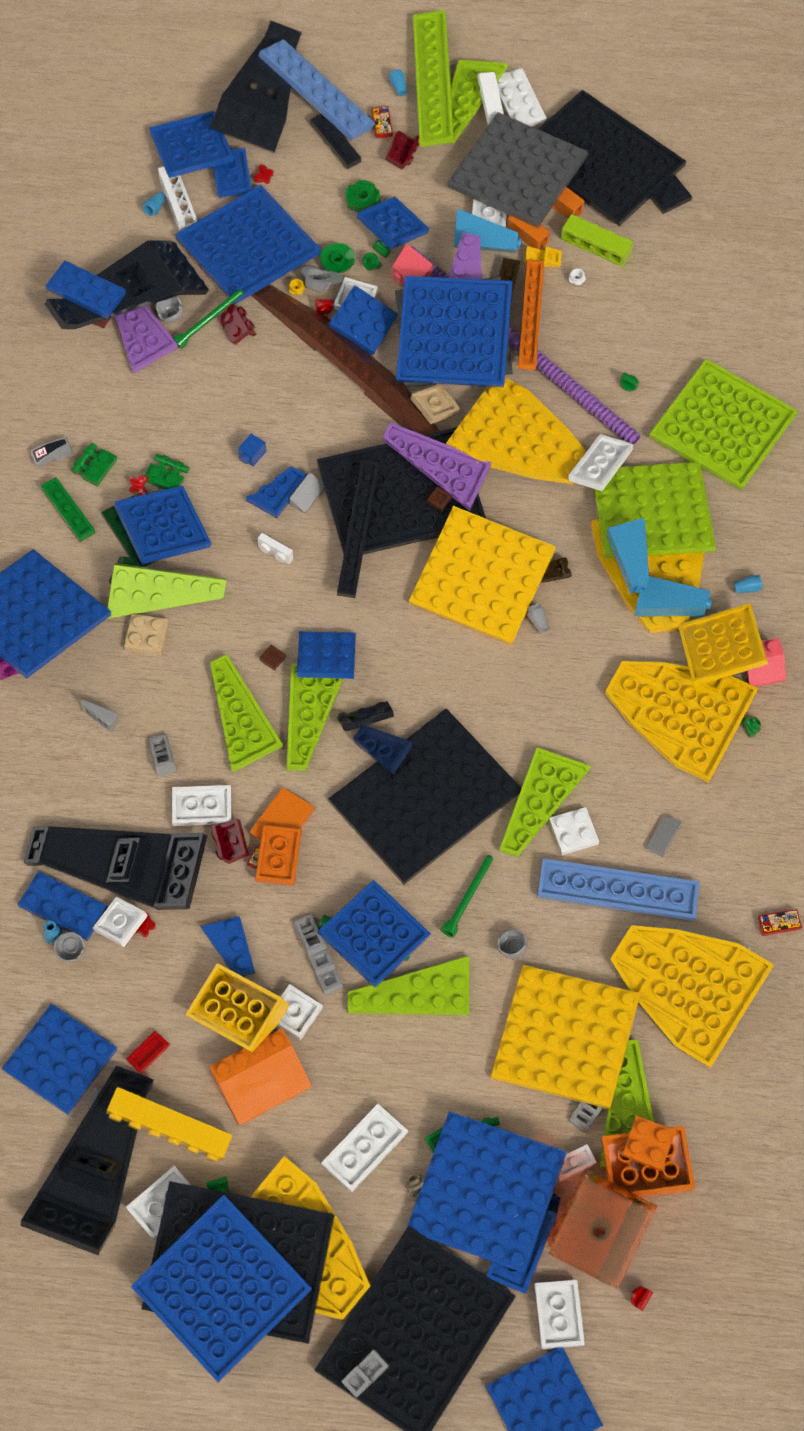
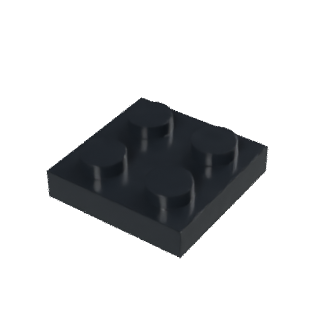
(671, 195)

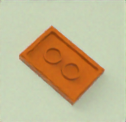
(283, 811)
(278, 855)

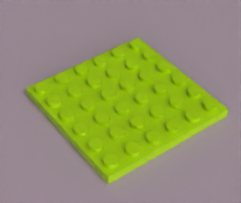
(723, 424)
(668, 499)

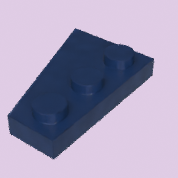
(383, 747)

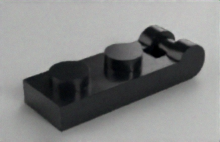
(365, 716)

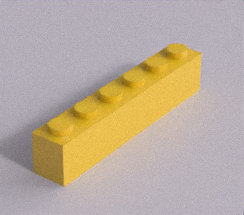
(168, 1124)

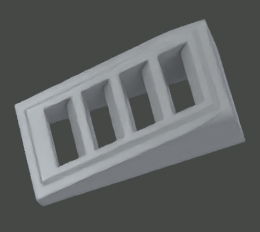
(102, 715)
(166, 765)
(315, 945)
(578, 1123)

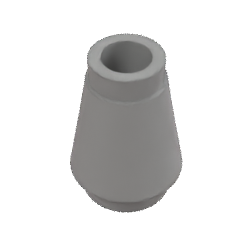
(538, 617)

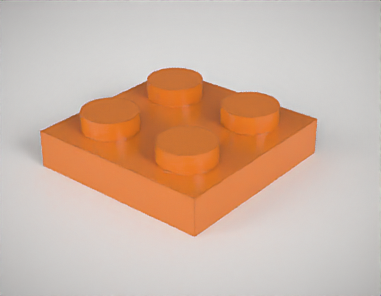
(648, 1143)

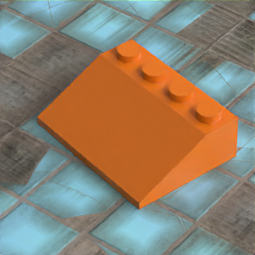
(260, 1078)
(644, 1180)

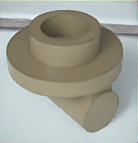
(414, 1184)

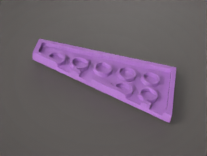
(467, 258)
(144, 338)
(442, 463)

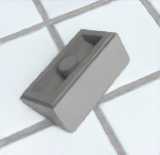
(306, 493)
(664, 836)

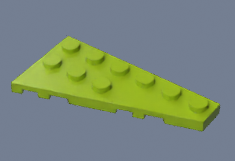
(466, 90)
(150, 589)
(308, 713)
(244, 723)
(544, 790)
(424, 992)
(630, 1096)

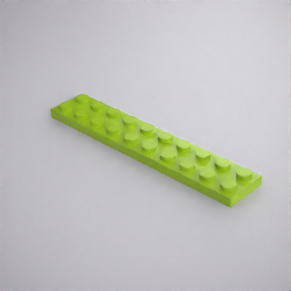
(433, 78)

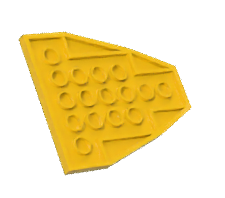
(518, 435)
(678, 568)
(681, 720)
(690, 985)
(343, 1274)

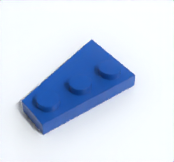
(276, 495)
(231, 944)

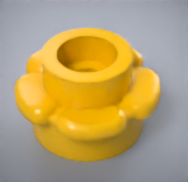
(296, 283)

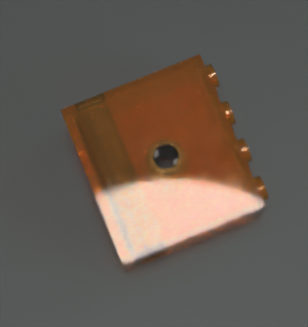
(604, 1252)

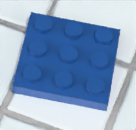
(392, 222)
(363, 320)
(326, 654)

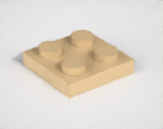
(435, 403)
(146, 634)

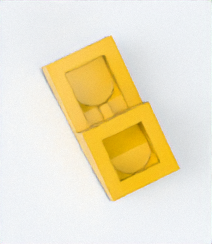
(550, 256)

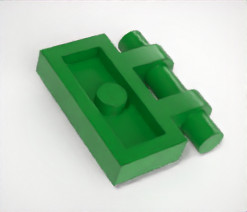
(99, 466)
(164, 478)

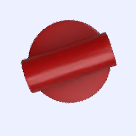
(324, 306)
(640, 1297)

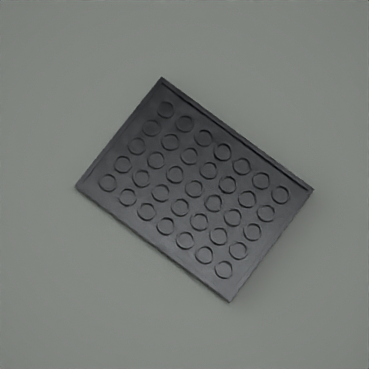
(622, 160)
(399, 501)
(431, 799)
(295, 1232)
(427, 1322)

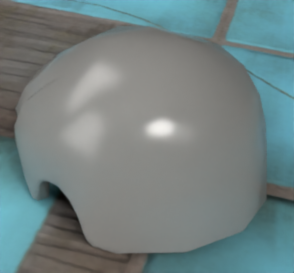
(170, 309)
(512, 944)
(69, 946)

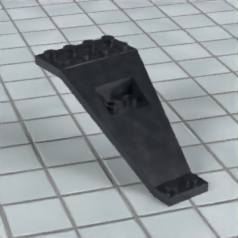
(250, 112)
(148, 274)
(136, 865)
(88, 1181)

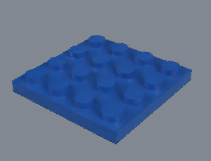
(190, 145)
(162, 524)
(374, 933)
(59, 1059)
(544, 1397)

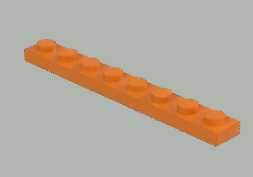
(530, 315)

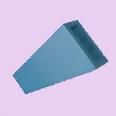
(492, 236)
(630, 552)
(672, 599)

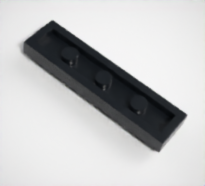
(335, 141)

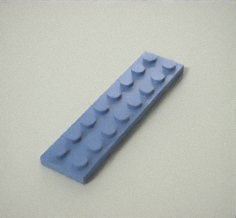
(317, 89)
(618, 889)

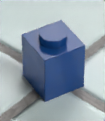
(252, 450)

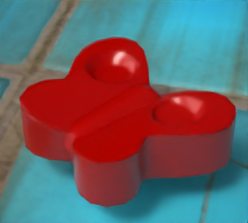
(263, 175)
(138, 485)
(146, 926)

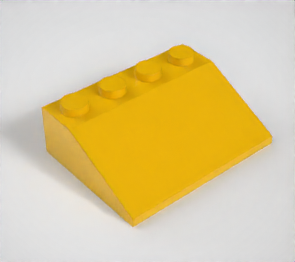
(237, 1008)

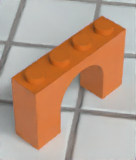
(535, 237)

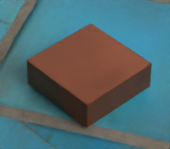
(439, 499)
(272, 657)

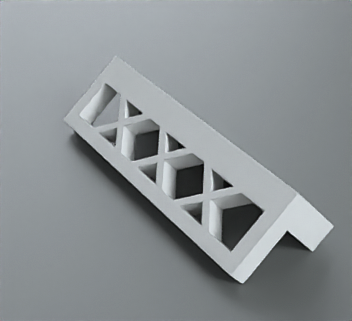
(174, 202)

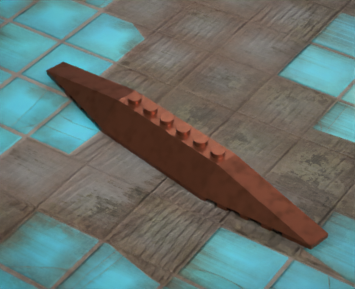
(355, 362)

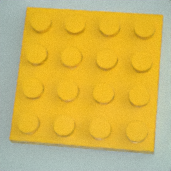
(722, 644)

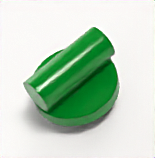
(381, 248)
(371, 261)
(629, 382)
(751, 725)
(219, 1184)

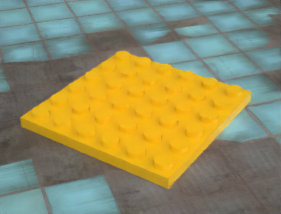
(482, 575)
(566, 1036)

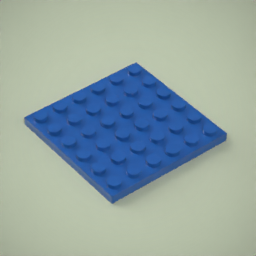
(248, 243)
(454, 331)
(42, 613)
(487, 1192)
(221, 1288)

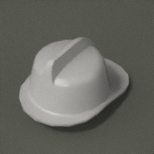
(319, 279)

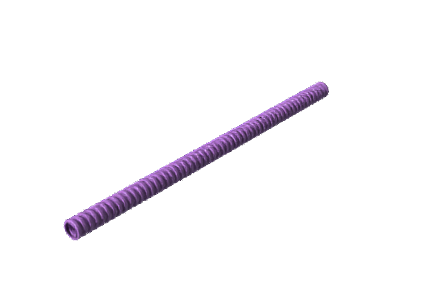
(568, 384)

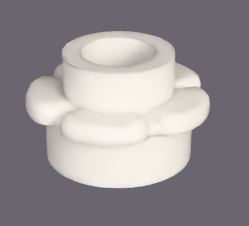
(577, 273)

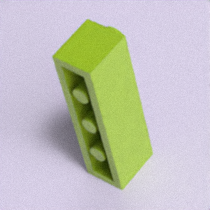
(597, 240)

